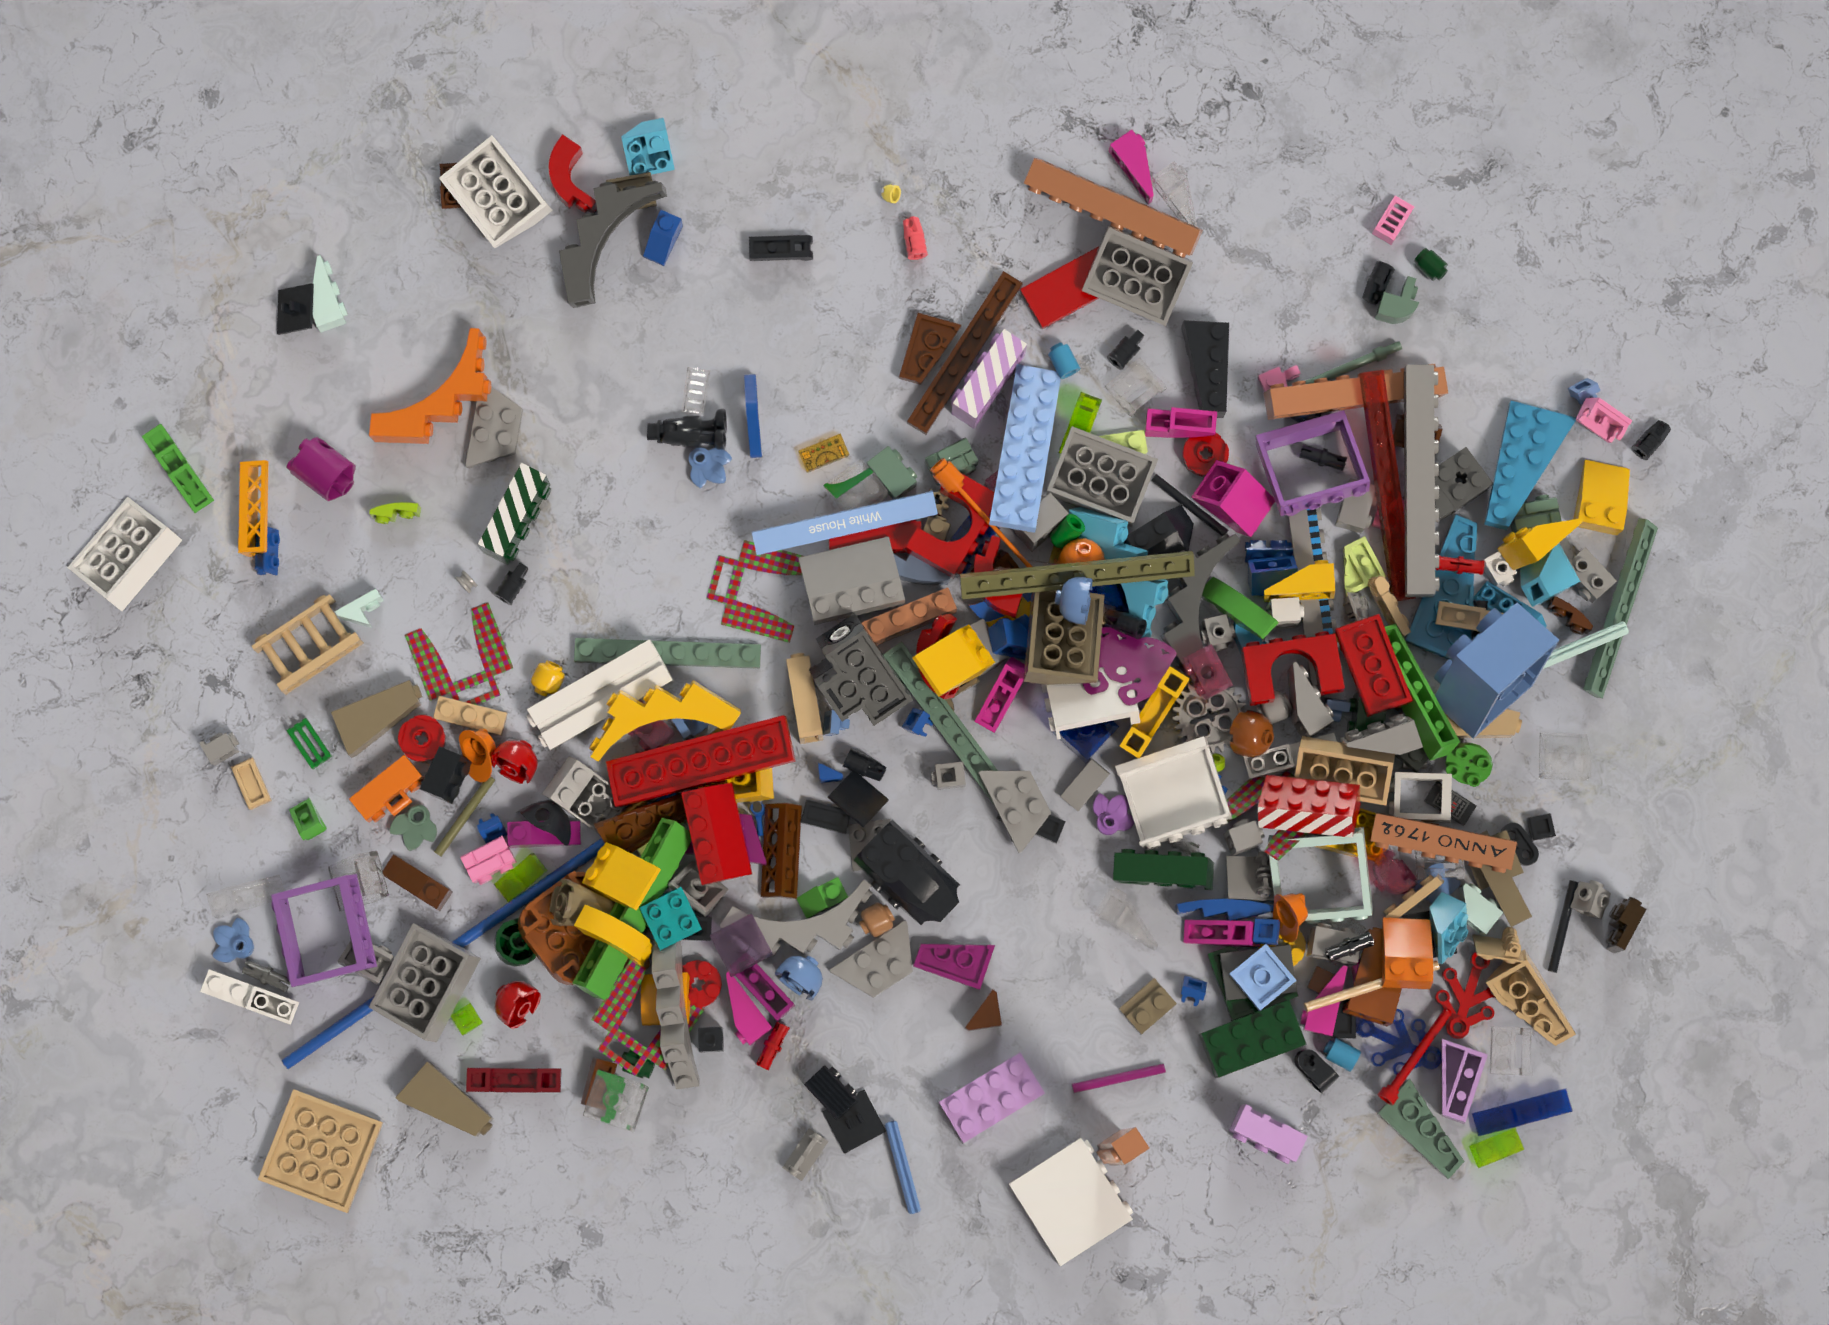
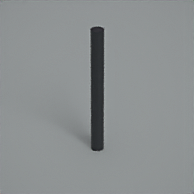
(1189, 505)
(1562, 927)

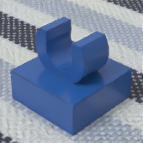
(915, 722)
(491, 828)
(1266, 931)
(1193, 988)

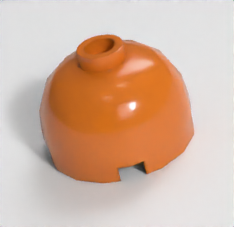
(1081, 551)

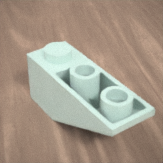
(326, 308)

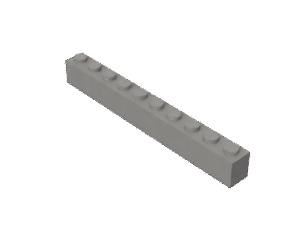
(1420, 481)

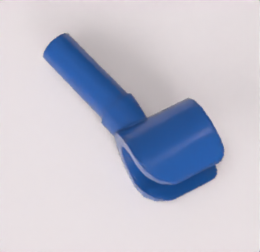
(758, 818)

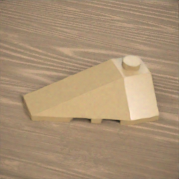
(1529, 997)

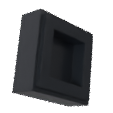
(1541, 827)

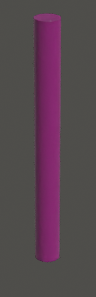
(1118, 1078)

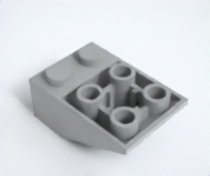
(1308, 711)
(1392, 737)
(582, 793)

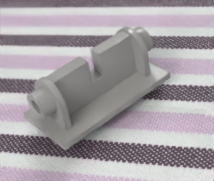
(805, 1154)

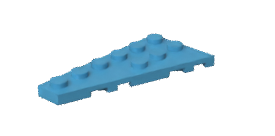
(1526, 449)
(1452, 589)

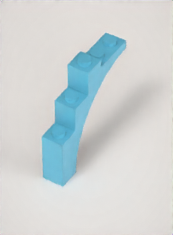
(1110, 536)

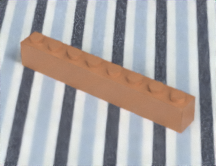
(1112, 206)
(1334, 395)
(1122, 1147)

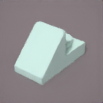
(355, 610)

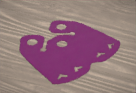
(1137, 659)

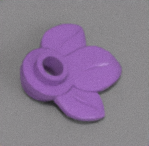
(1114, 811)

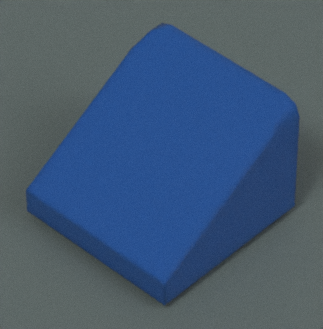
(829, 775)

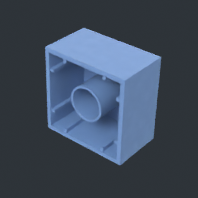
(1493, 668)

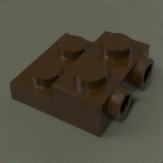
(1625, 919)

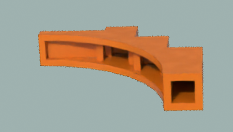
(443, 405)

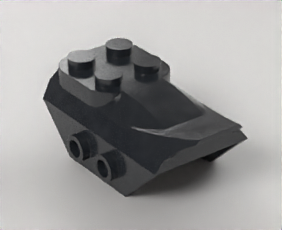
(908, 875)

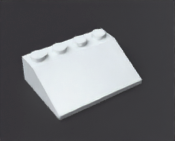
(495, 193)
(125, 553)

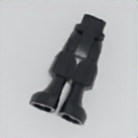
(688, 431)

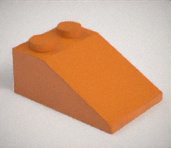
(1407, 953)

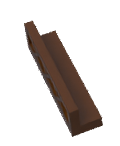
(785, 850)

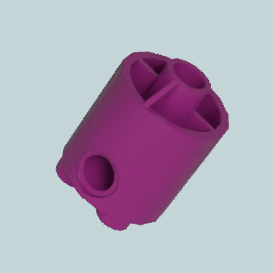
(322, 469)

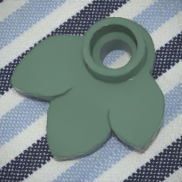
(414, 831)

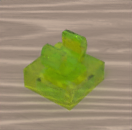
(466, 1019)

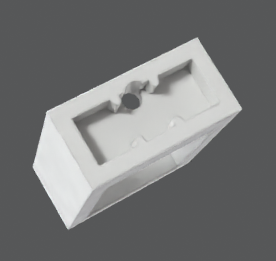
(1395, 786)

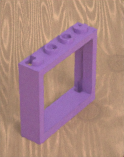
(1304, 431)
(356, 922)

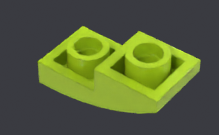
(388, 512)

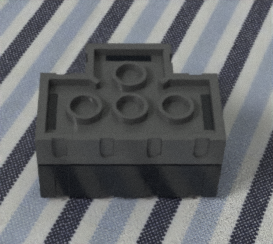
(857, 673)

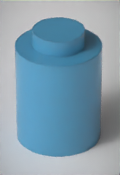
(1063, 360)
(1341, 1054)

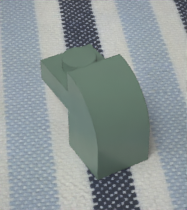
(1395, 308)

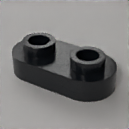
(1523, 843)

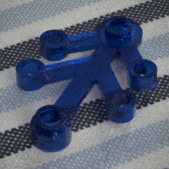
(1403, 1043)

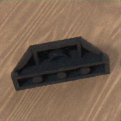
(1164, 534)

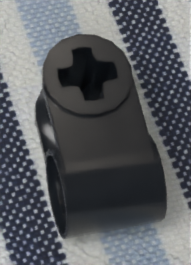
(1318, 1072)

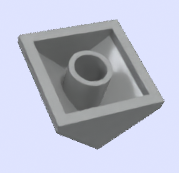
(701, 897)

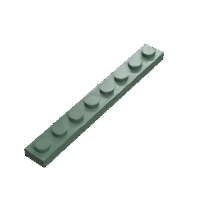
(1621, 605)
(672, 652)
(940, 714)

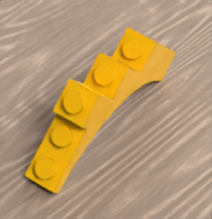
(628, 713)

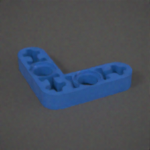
(752, 416)

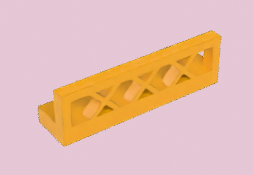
(250, 505)

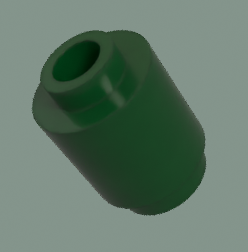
(1431, 264)
(632, 1058)

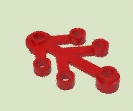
(1465, 999)

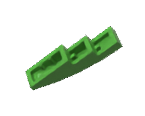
(178, 468)
(1239, 608)

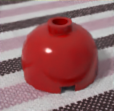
(516, 760)
(515, 1001)

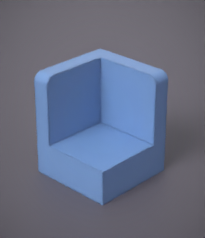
(688, 727)

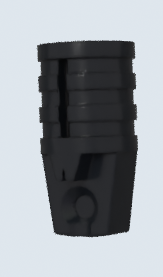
(1377, 282)
(1125, 350)
(1651, 440)
(512, 584)
(1126, 623)
(864, 765)

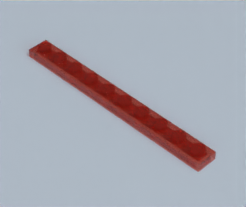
(1385, 478)

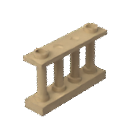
(308, 667)

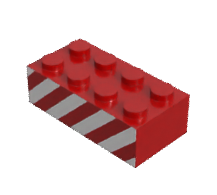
(1309, 806)

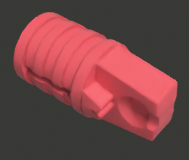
(914, 239)

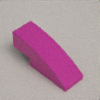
(1180, 423)

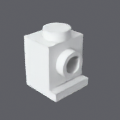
(1495, 576)

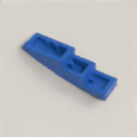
(1232, 908)

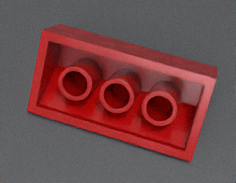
(716, 833)

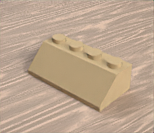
(1338, 763)

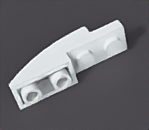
(1277, 759)
(249, 997)

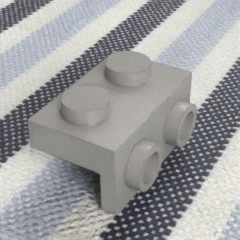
(383, 959)

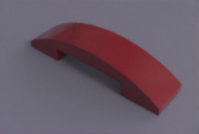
(514, 1080)

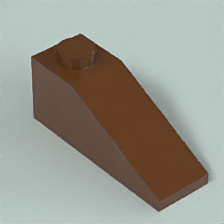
(417, 882)

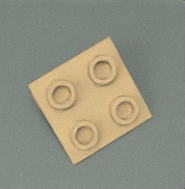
(1506, 948)

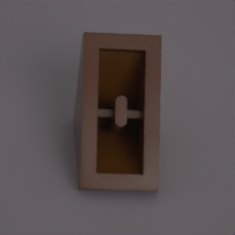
(987, 1015)

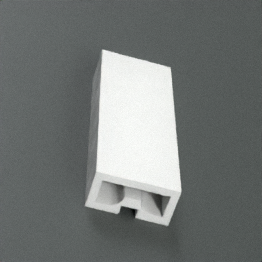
(585, 700)

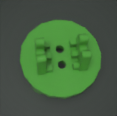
(1478, 769)

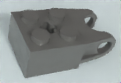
(1456, 495)

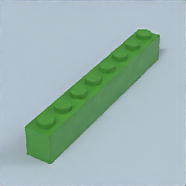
(605, 962)

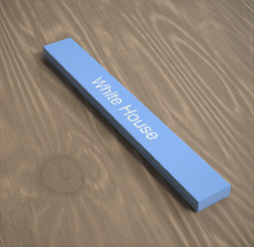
(844, 523)

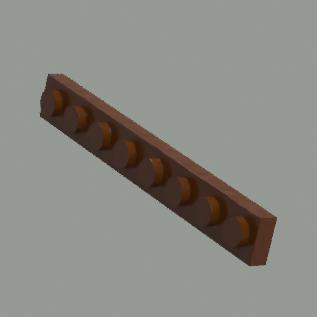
(964, 353)

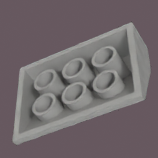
(1137, 275)
(1101, 475)
(851, 580)
(424, 983)

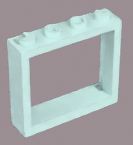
(1340, 913)

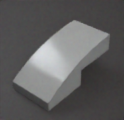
(1085, 785)

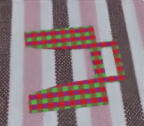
(746, 616)
(491, 650)
(1246, 798)
(614, 1010)

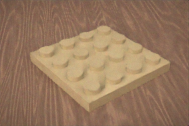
(320, 1151)

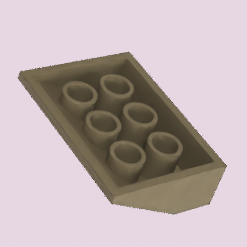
(1061, 649)

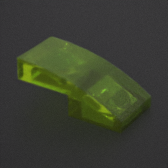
(520, 877)
(1496, 1147)

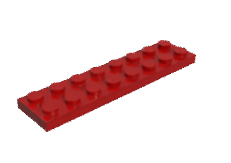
(700, 761)

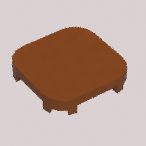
(557, 947)

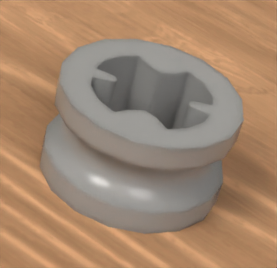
(466, 581)

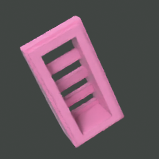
(1386, 235)

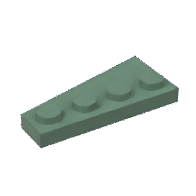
(1421, 1129)

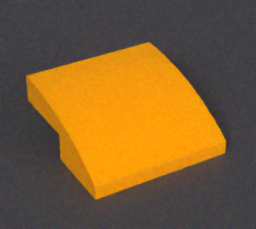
(648, 999)

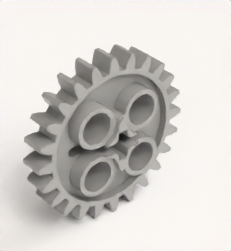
(1217, 736)

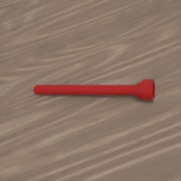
(1390, 1092)

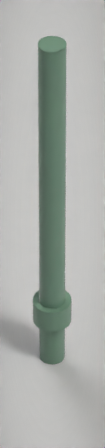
(1377, 354)

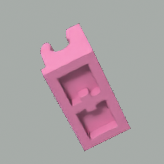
(1603, 419)

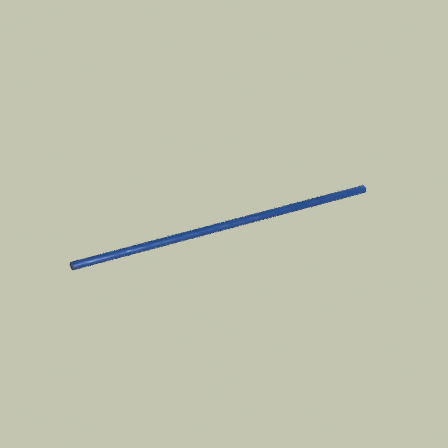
(462, 941)

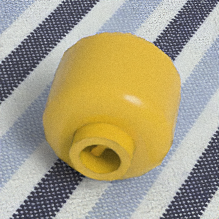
(547, 678)

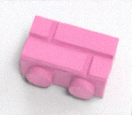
(489, 860)

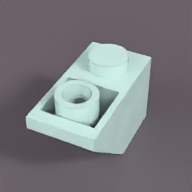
(1480, 911)

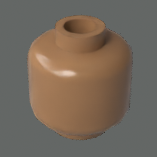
(876, 919)

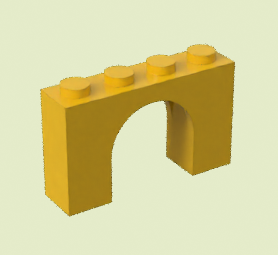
(1154, 712)

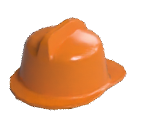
(478, 748)
(1291, 913)

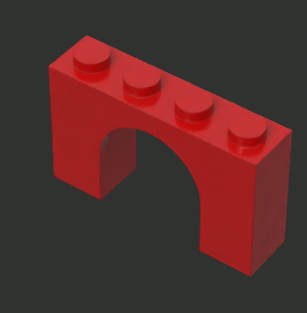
(950, 556)
(1319, 650)

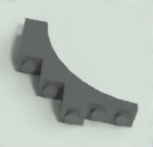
(594, 230)
(1186, 602)

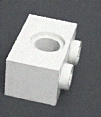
(1286, 611)

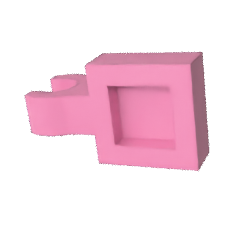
(1275, 376)

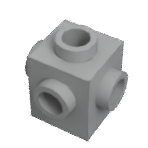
(1221, 625)
(1591, 899)

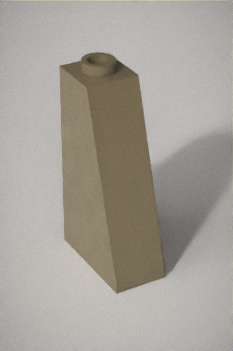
(373, 716)
(442, 1099)

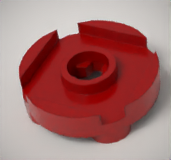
(1194, 461)
(415, 727)
(712, 985)

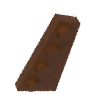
(637, 826)

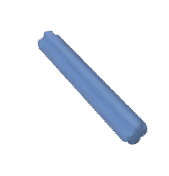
(902, 1167)

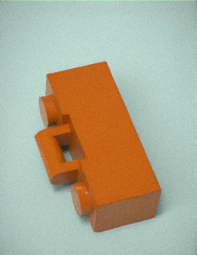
(386, 787)

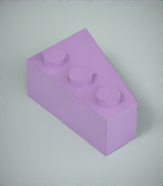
(1460, 1077)
(1267, 1134)

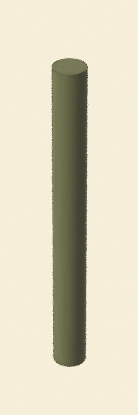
(464, 816)

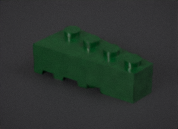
(1163, 869)

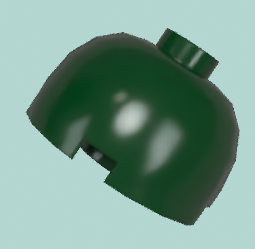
(511, 946)

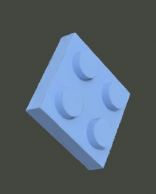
(1262, 977)

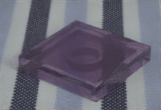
(741, 945)

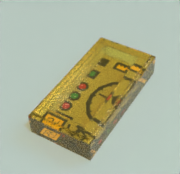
(823, 453)

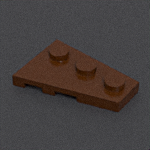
(926, 346)

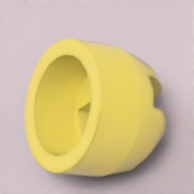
(891, 193)

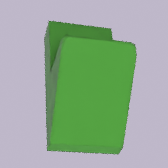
(307, 820)
(822, 897)

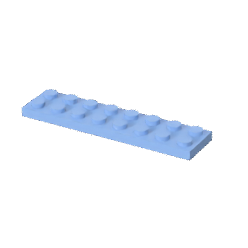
(1025, 449)

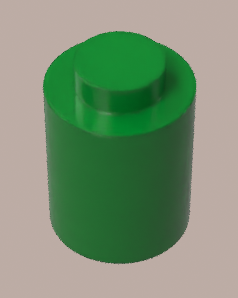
(1067, 530)

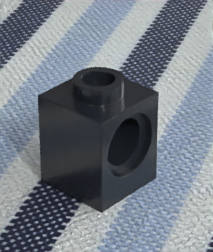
(710, 1039)

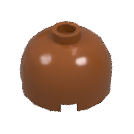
(1251, 734)

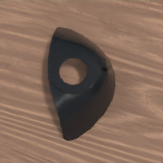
(557, 823)

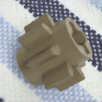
(937, 495)

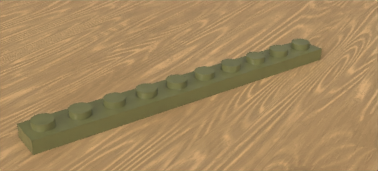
(1054, 576)

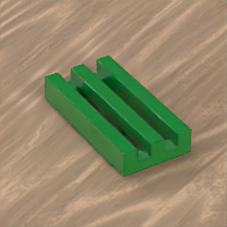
(298, 727)

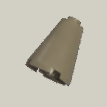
(570, 899)

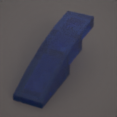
(1522, 1112)

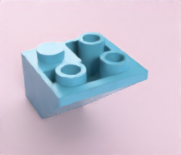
(648, 148)
(1547, 576)
(1448, 925)

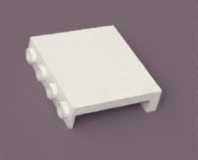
(1076, 708)
(1174, 793)
(1071, 1201)

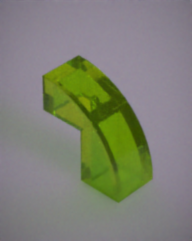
(1083, 415)

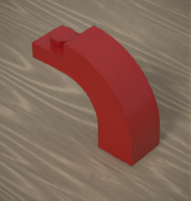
(561, 162)
(1005, 604)
(940, 629)

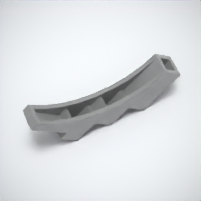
(801, 934)
(671, 1012)

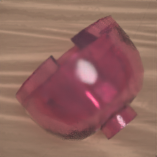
(1392, 874)

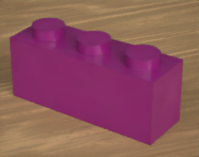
(766, 991)

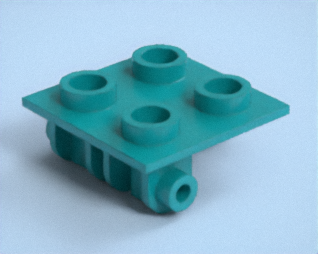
(670, 918)

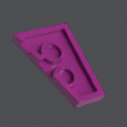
(956, 962)

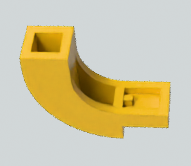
(614, 933)

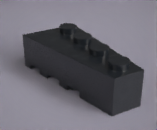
(1208, 358)

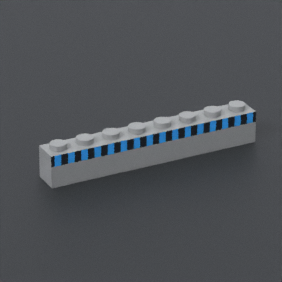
(1306, 546)

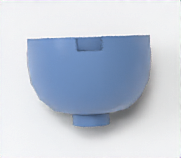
(1075, 599)
(801, 975)

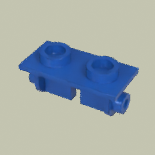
(1257, 549)
(268, 561)

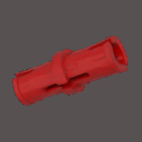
(1461, 565)
(772, 1046)

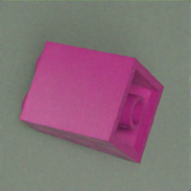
(1234, 497)

